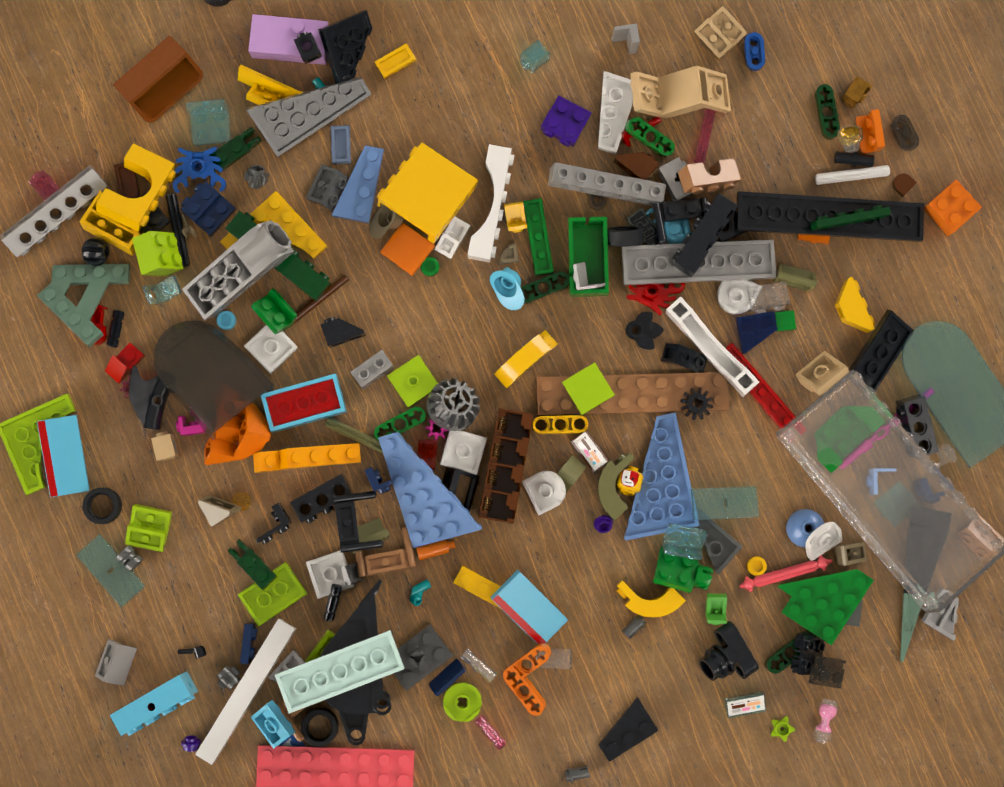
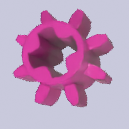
(436, 434)

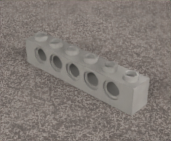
(606, 184)
(11, 237)

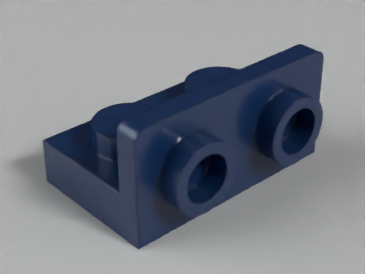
(375, 478)

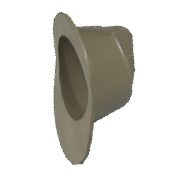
(384, 220)

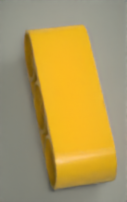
(569, 422)

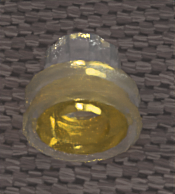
(850, 137)

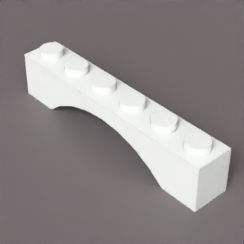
(482, 242)
(710, 347)

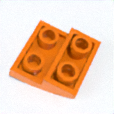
(407, 249)

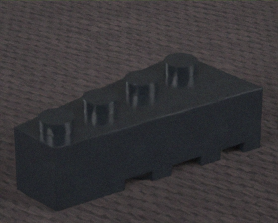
(704, 234)

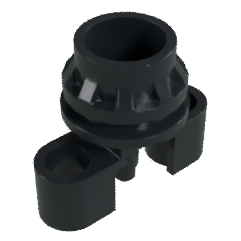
(729, 657)

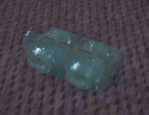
(684, 541)

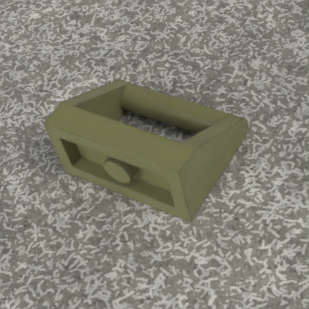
(796, 277)

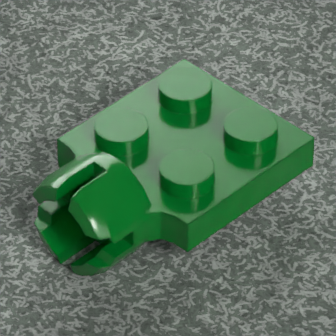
(681, 573)

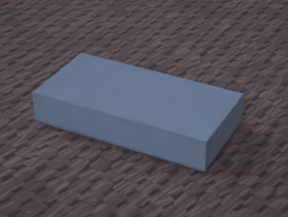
(340, 145)

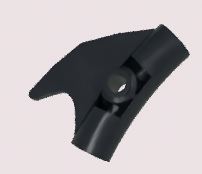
(142, 399)

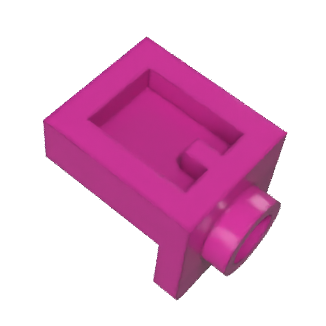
(193, 428)

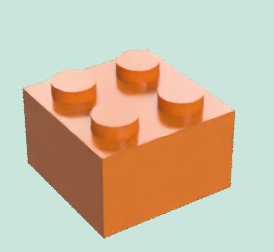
(952, 207)

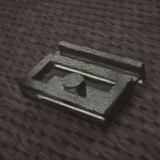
(827, 672)

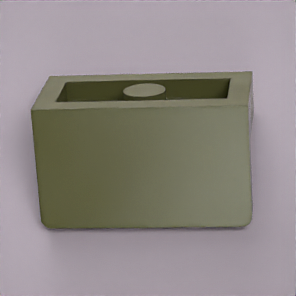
(372, 531)

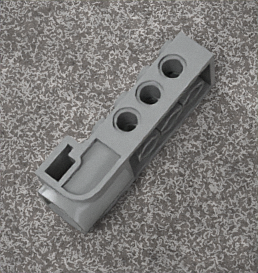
(238, 268)

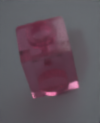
(43, 184)

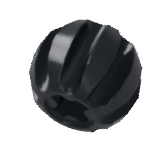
(95, 251)

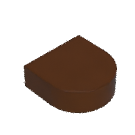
(903, 183)

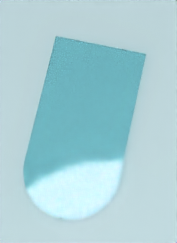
(956, 388)

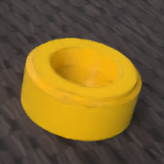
(756, 566)

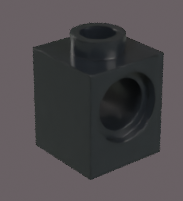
(311, 55)

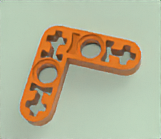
(522, 672)

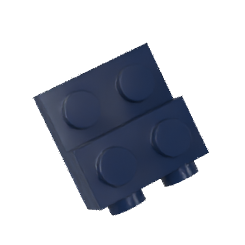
(207, 208)

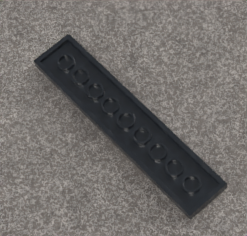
(796, 212)

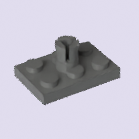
(421, 656)

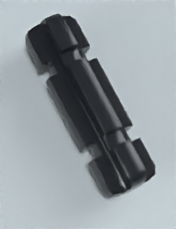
(115, 328)
(332, 603)

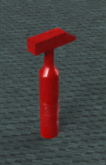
(654, 121)

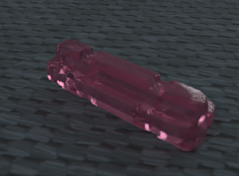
(490, 732)

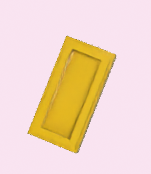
(395, 61)

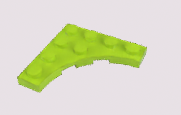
(23, 440)

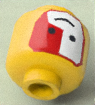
(629, 481)

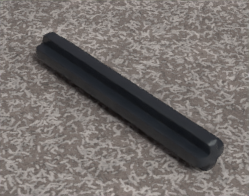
(177, 227)

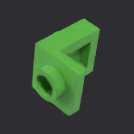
(716, 608)

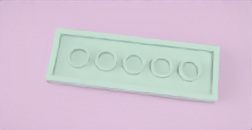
(339, 671)

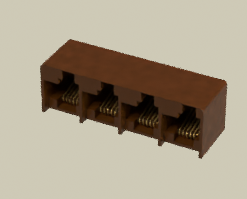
(506, 466)

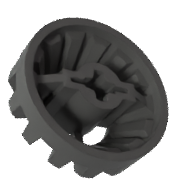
(444, 412)

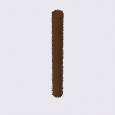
(312, 304)

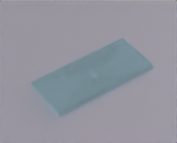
(709, 503)
(101, 557)

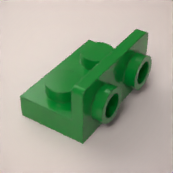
(275, 311)

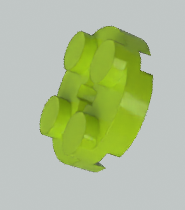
(451, 702)

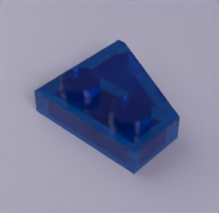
(754, 329)

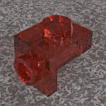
(428, 452)

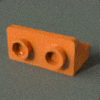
(872, 133)

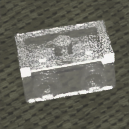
(768, 296)

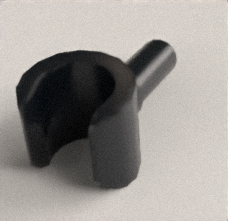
(198, 651)

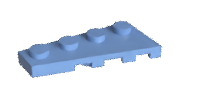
(359, 193)

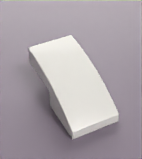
(452, 237)

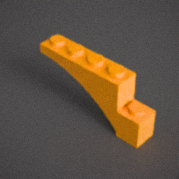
(306, 457)

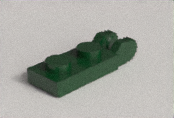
(235, 149)
(253, 566)

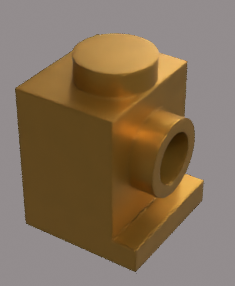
(856, 92)

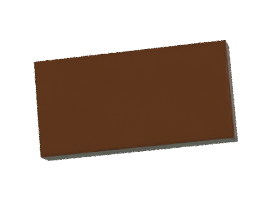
(127, 182)

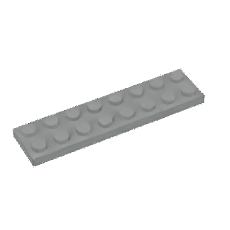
(723, 263)

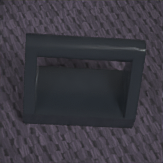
(451, 481)

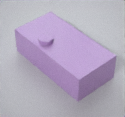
(274, 38)

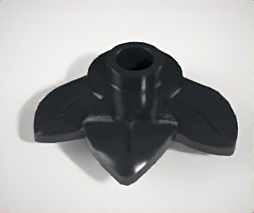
(646, 330)

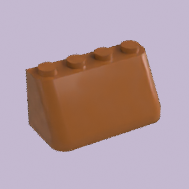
(159, 80)

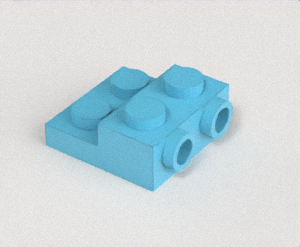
(273, 724)

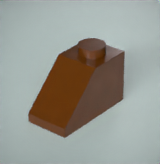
(637, 164)

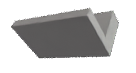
(628, 33)
(115, 663)

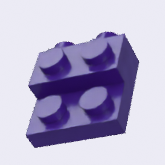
(565, 121)

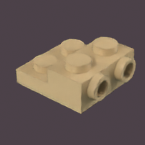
(821, 373)

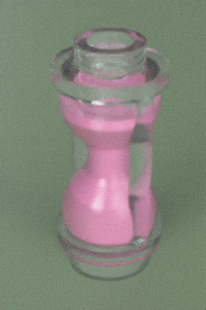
(827, 711)

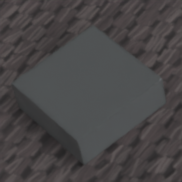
(350, 574)

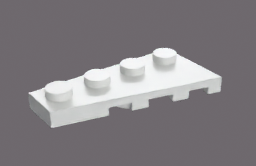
(615, 109)

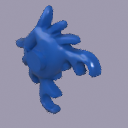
(198, 166)

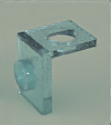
(164, 290)

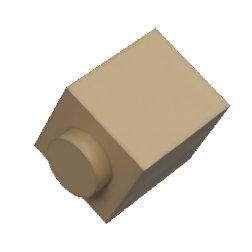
(164, 446)

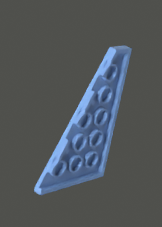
(665, 484)
(426, 504)

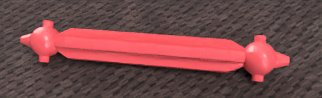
(785, 573)

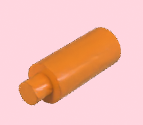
(434, 549)

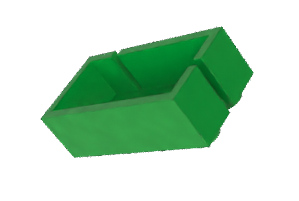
(588, 245)

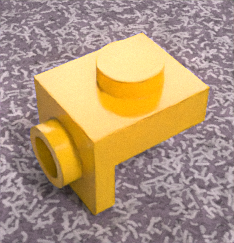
(515, 217)

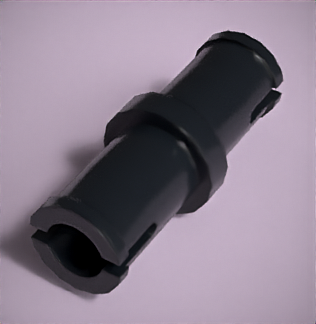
(854, 159)

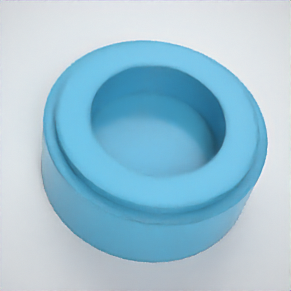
(226, 320)

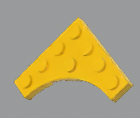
(280, 212)

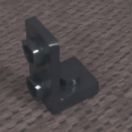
(684, 357)
(279, 515)

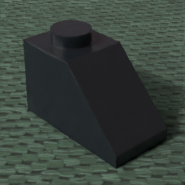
(339, 331)

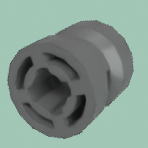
(129, 558)

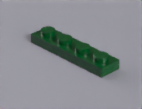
(858, 215)

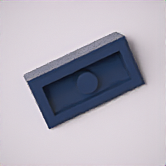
(447, 677)

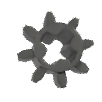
(256, 176)
(228, 677)

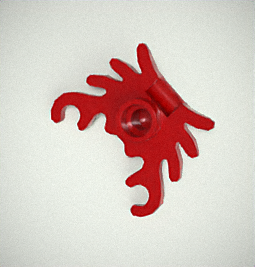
(654, 295)

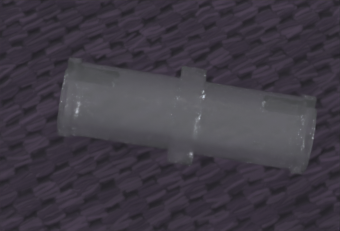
(478, 665)

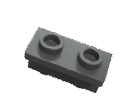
(327, 187)

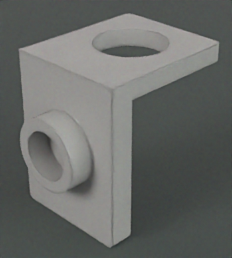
(581, 279)

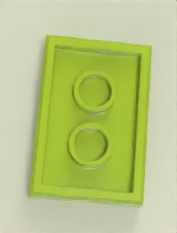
(275, 597)

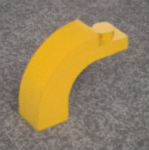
(525, 358)
(663, 605)

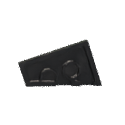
(629, 730)

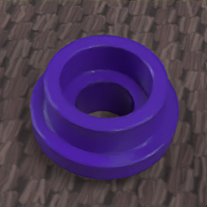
(603, 524)
(191, 743)

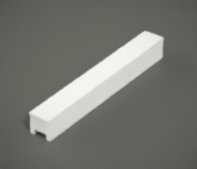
(246, 691)

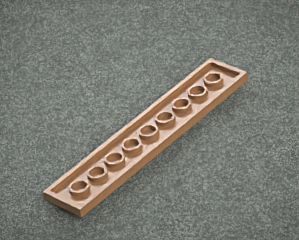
(637, 393)

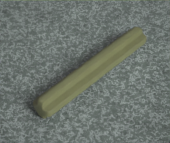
(353, 434)

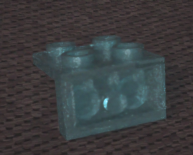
(209, 122)

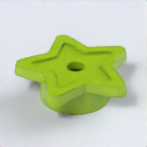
(782, 733)

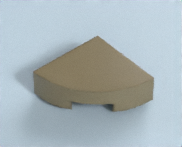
(509, 255)

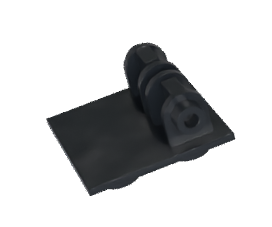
(809, 647)

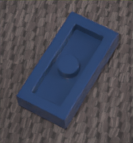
(249, 635)

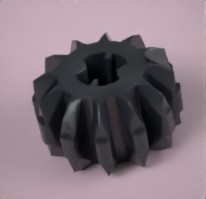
(699, 397)

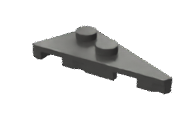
(719, 544)

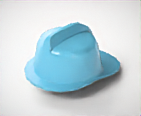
(507, 288)

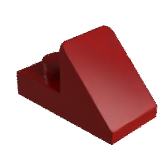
(121, 365)

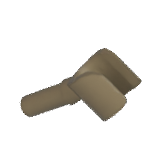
(187, 229)

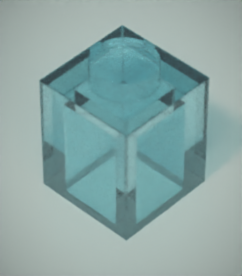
(534, 56)

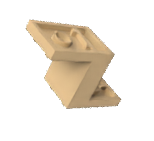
(680, 92)

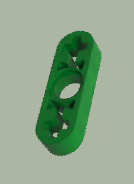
(636, 134)
(410, 413)

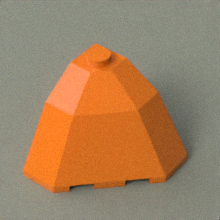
(238, 437)

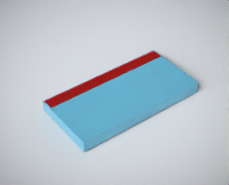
(63, 455)
(529, 608)

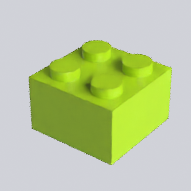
(157, 253)

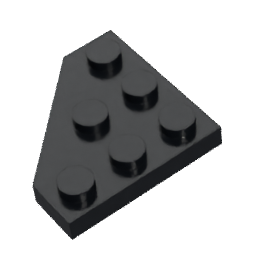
(345, 44)

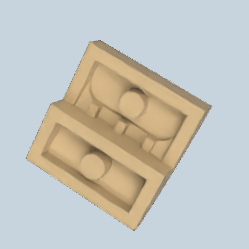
(721, 32)

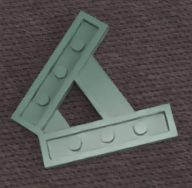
(97, 279)

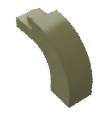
(606, 486)

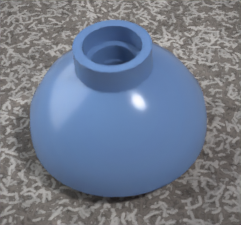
(796, 525)

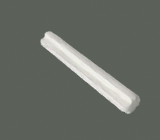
(850, 175)

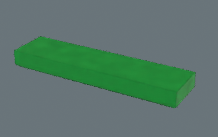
(538, 237)

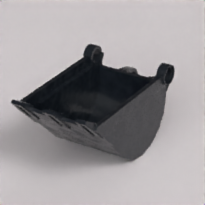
(360, 701)

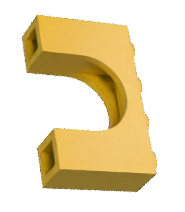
(135, 212)

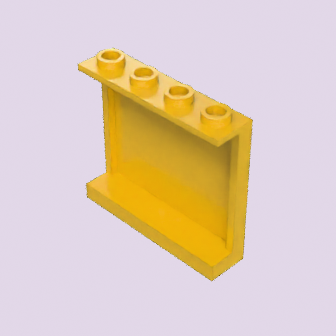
(427, 191)

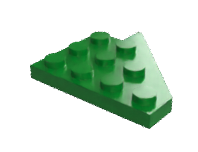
(826, 601)

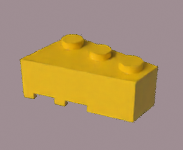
(108, 229)

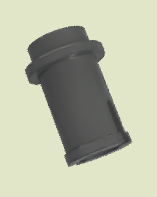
(634, 626)
(576, 773)

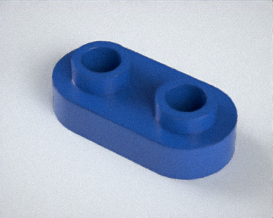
(754, 52)

